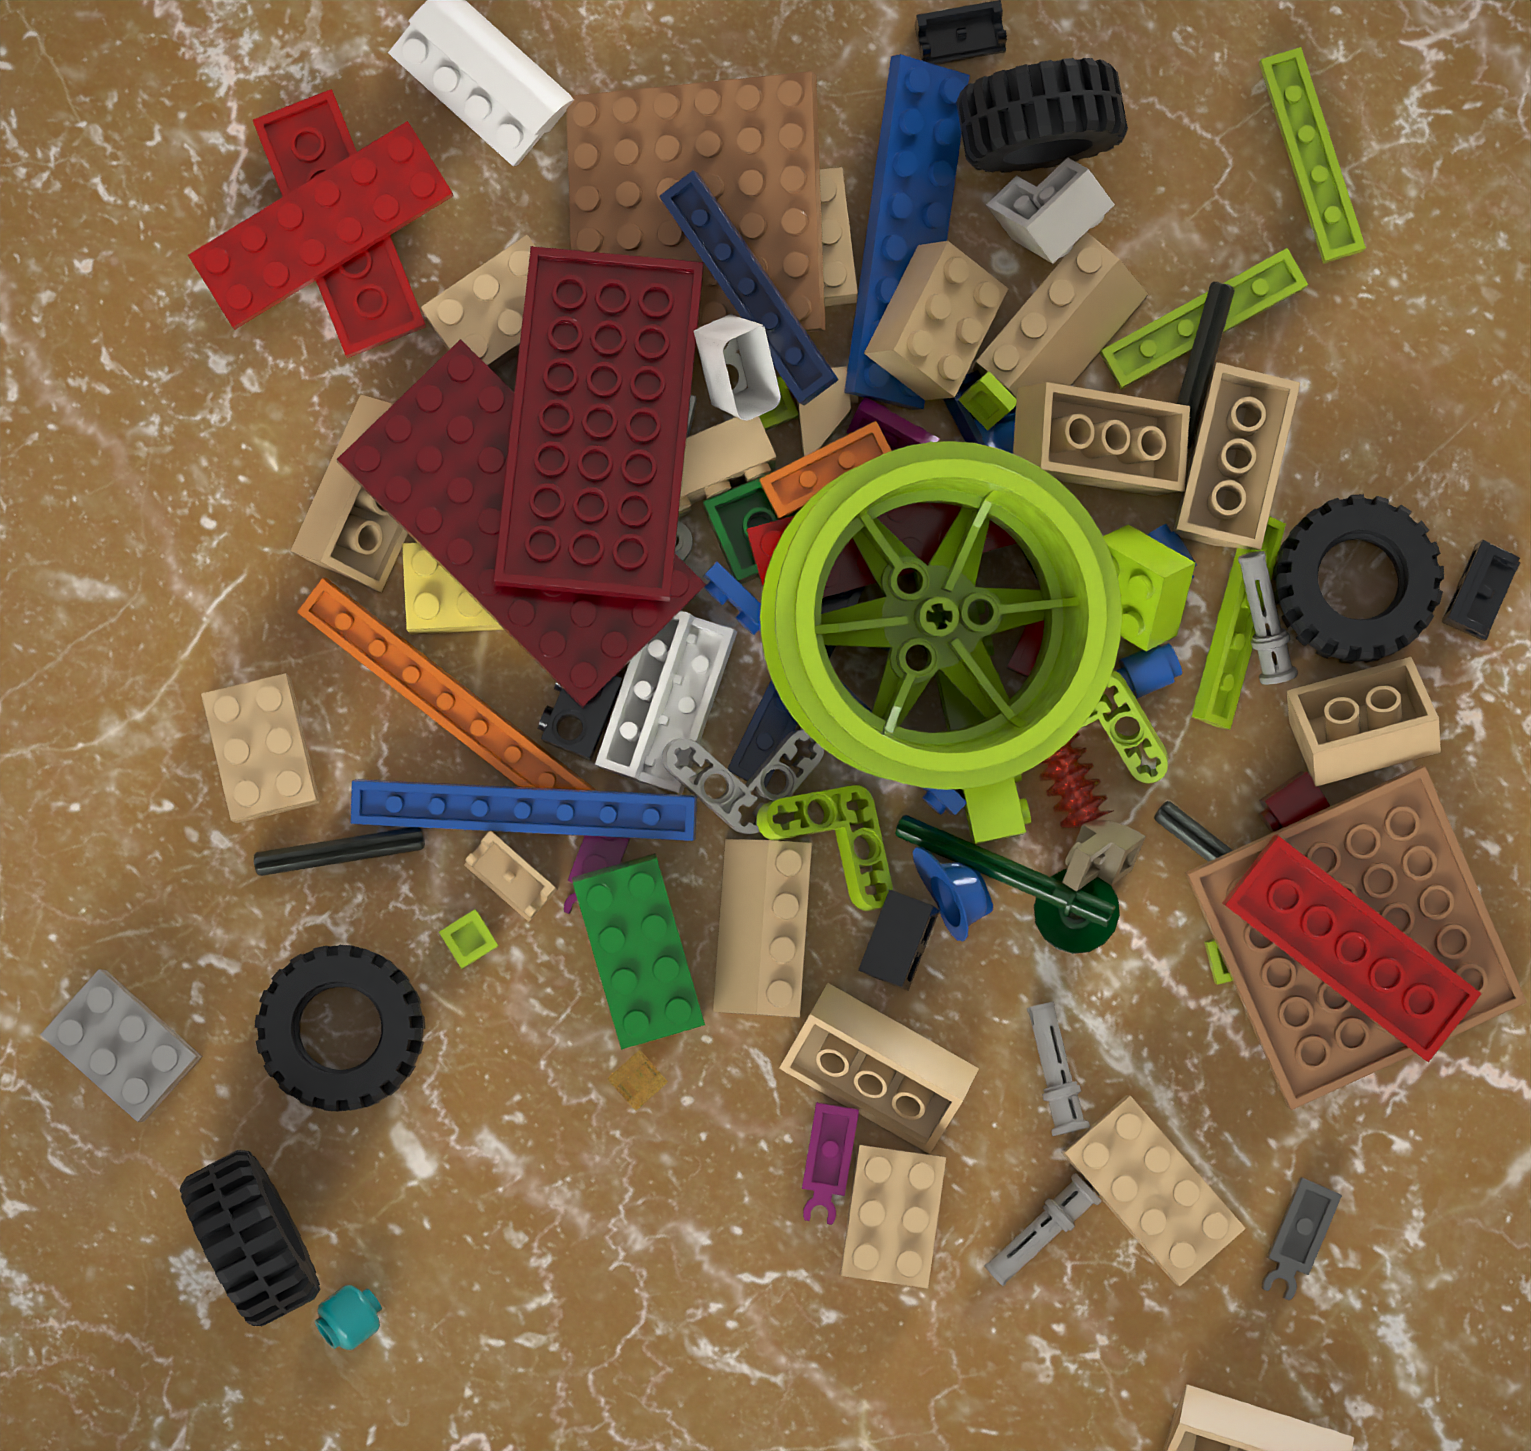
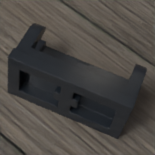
(961, 33)
(1481, 590)
(899, 940)

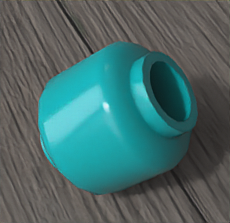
(348, 1317)

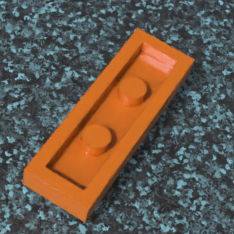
(797, 482)

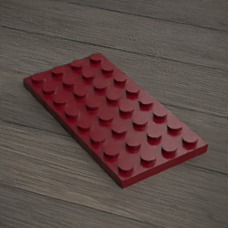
(599, 424)
(441, 476)

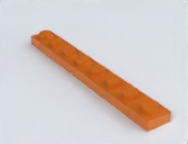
(435, 691)

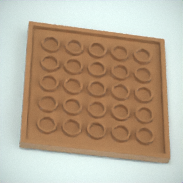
(749, 145)
(1404, 863)

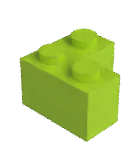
(1151, 586)

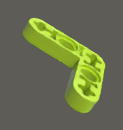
(1152, 747)
(838, 818)

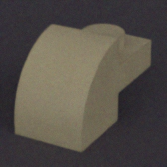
(1102, 851)

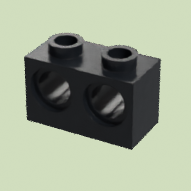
(592, 716)

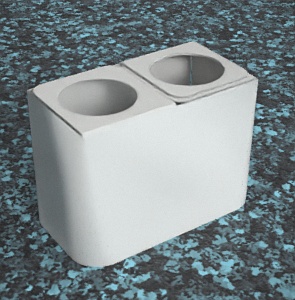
(757, 362)

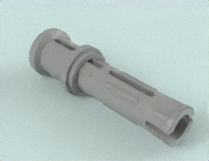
(1272, 639)
(1060, 1090)
(1058, 1216)

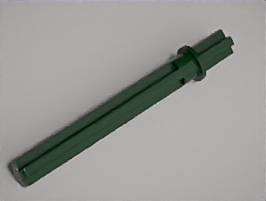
(1005, 870)

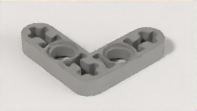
(736, 792)

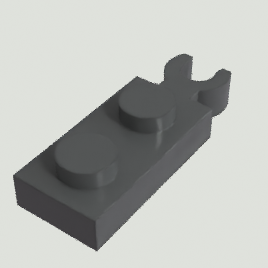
(1301, 1233)

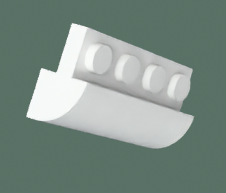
(481, 76)
(666, 699)

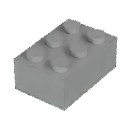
(121, 1045)

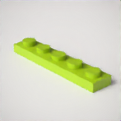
(1312, 155)
(1176, 331)
(1232, 639)

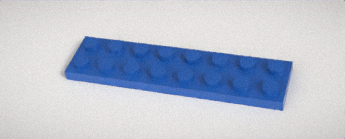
(907, 205)

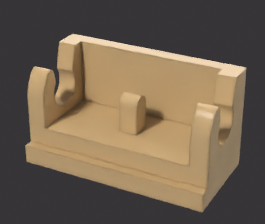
(510, 876)

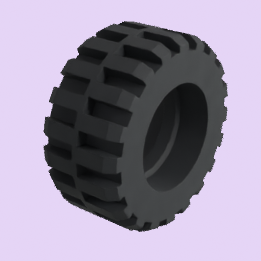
(1041, 115)
(1402, 542)
(280, 1028)
(249, 1238)

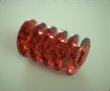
(1073, 786)

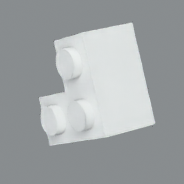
(1053, 213)

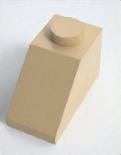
(825, 414)

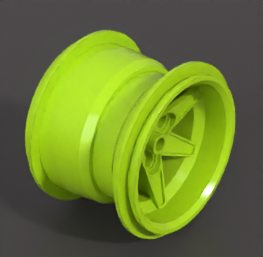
(1075, 601)

